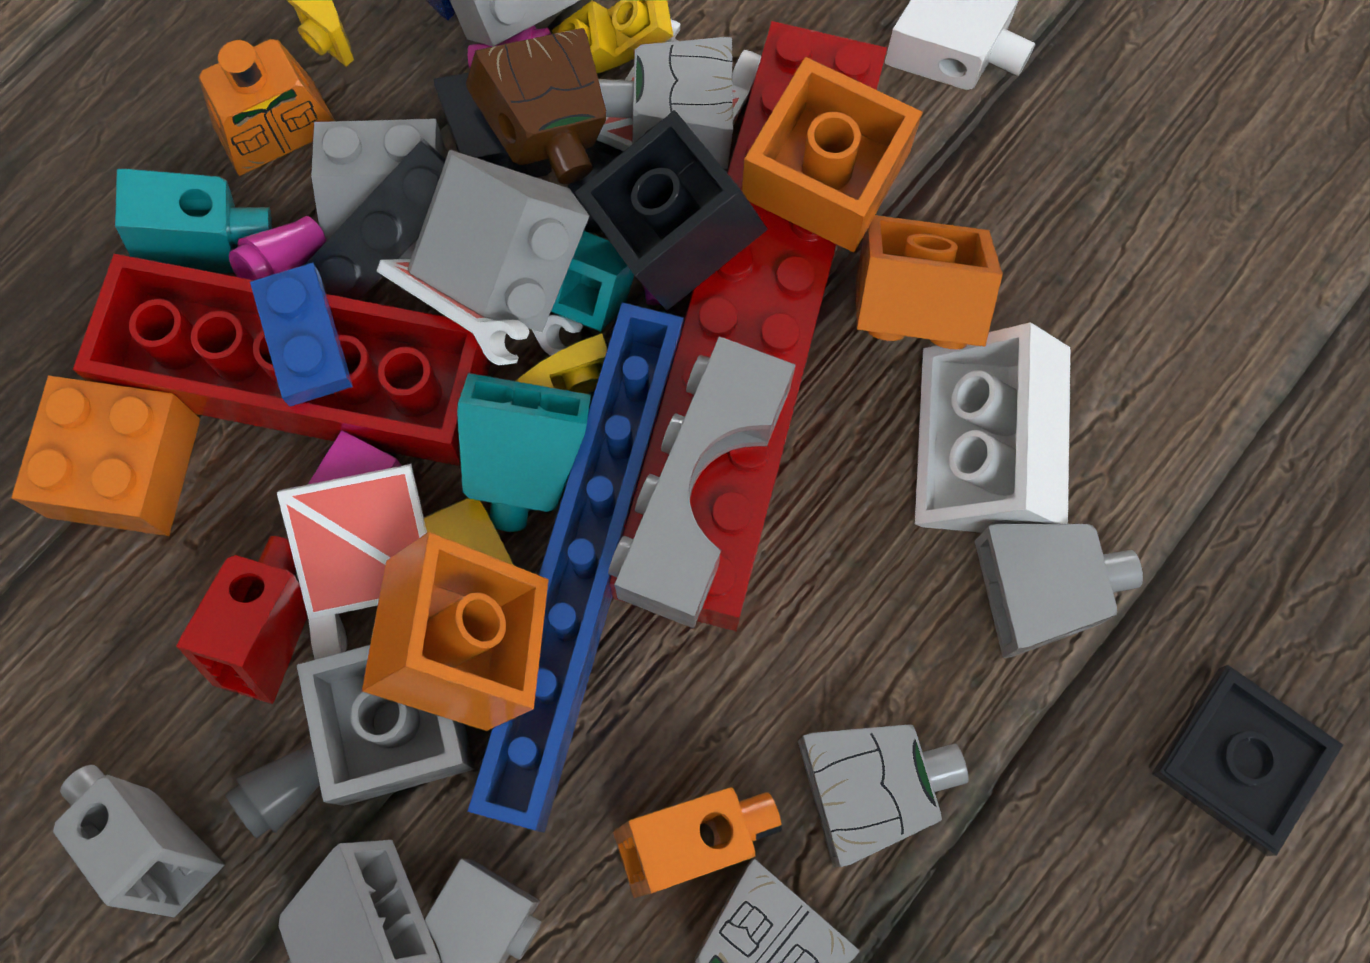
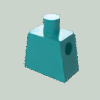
(183, 219)
(518, 445)

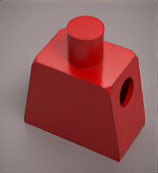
(248, 623)

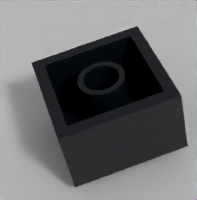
(671, 210)

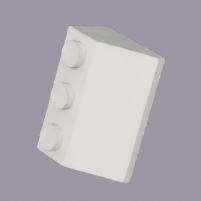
(994, 432)

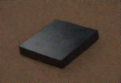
(1248, 760)

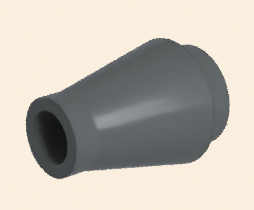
(275, 791)

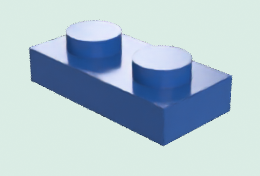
(301, 334)

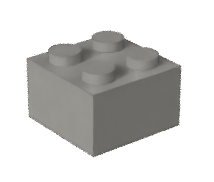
(372, 743)

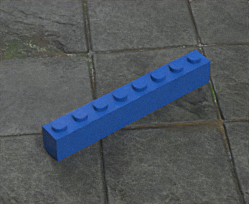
(530, 751)

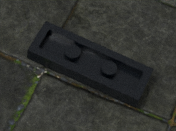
(380, 226)

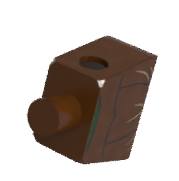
(542, 100)

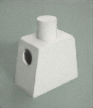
(957, 40)

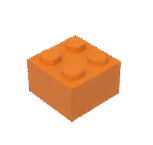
(829, 153)
(927, 282)
(107, 455)
(457, 634)

